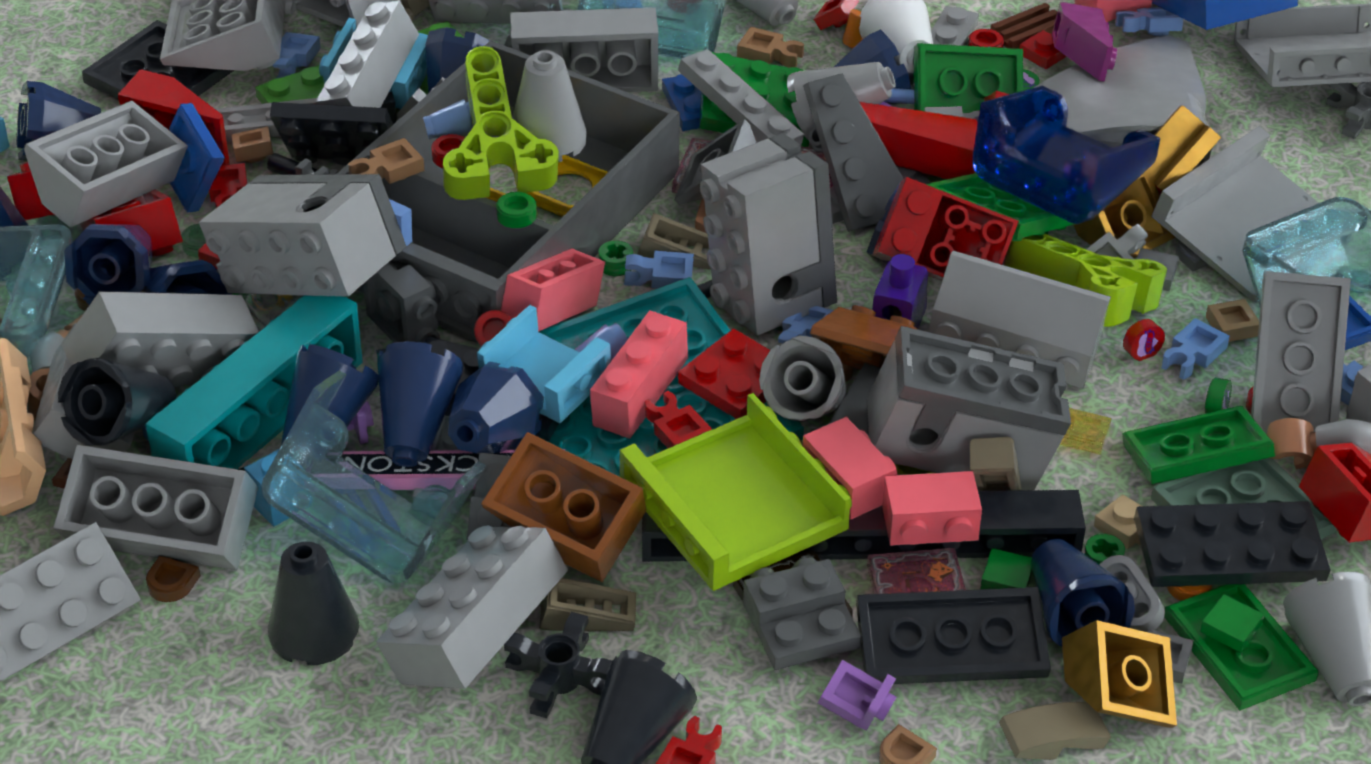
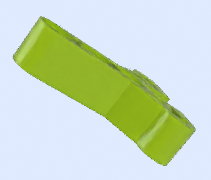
(530, 158)
(1128, 282)

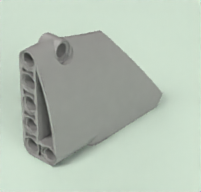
(1138, 94)

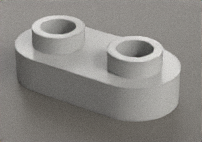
(1144, 595)

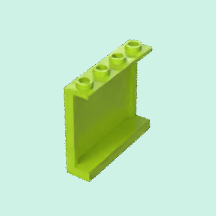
(739, 496)

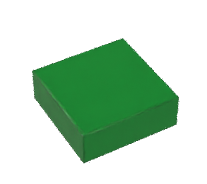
(1006, 571)
(1232, 623)

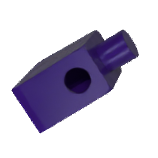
(902, 286)

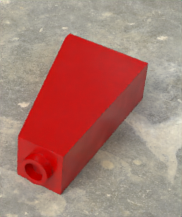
(925, 140)

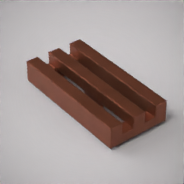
(1025, 25)

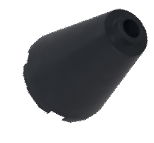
(110, 400)
(310, 608)
(636, 710)

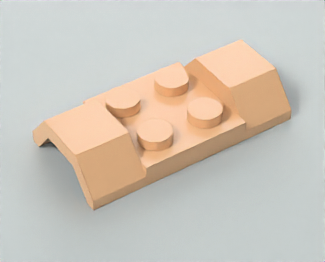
(20, 450)

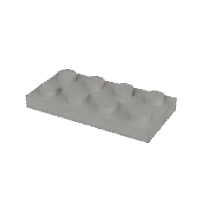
(1300, 348)
(59, 597)

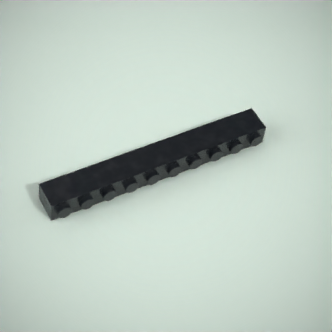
(1009, 522)

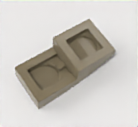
(1049, 728)

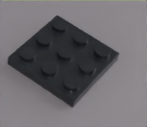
(143, 52)
(328, 130)

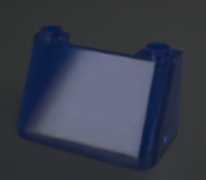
(1037, 158)

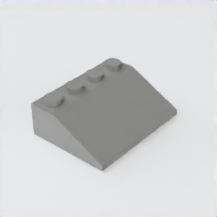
(224, 34)

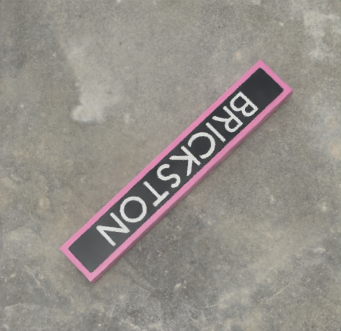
(439, 468)

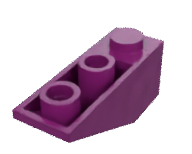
(1085, 38)

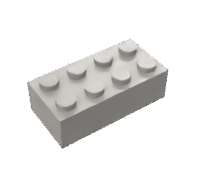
(600, 44)
(162, 332)
(159, 506)
(472, 606)

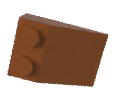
(859, 335)
(577, 502)

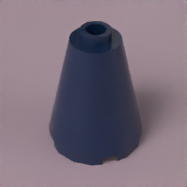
(317, 365)
(414, 398)
(1077, 590)

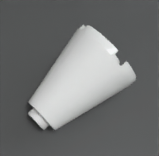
(902, 21)

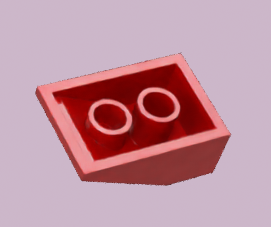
(161, 98)
(150, 211)

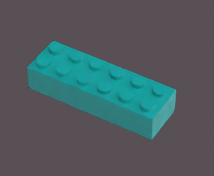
(247, 395)

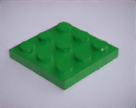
(765, 79)
(1030, 217)

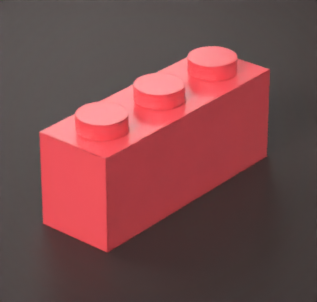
(555, 286)
(639, 373)

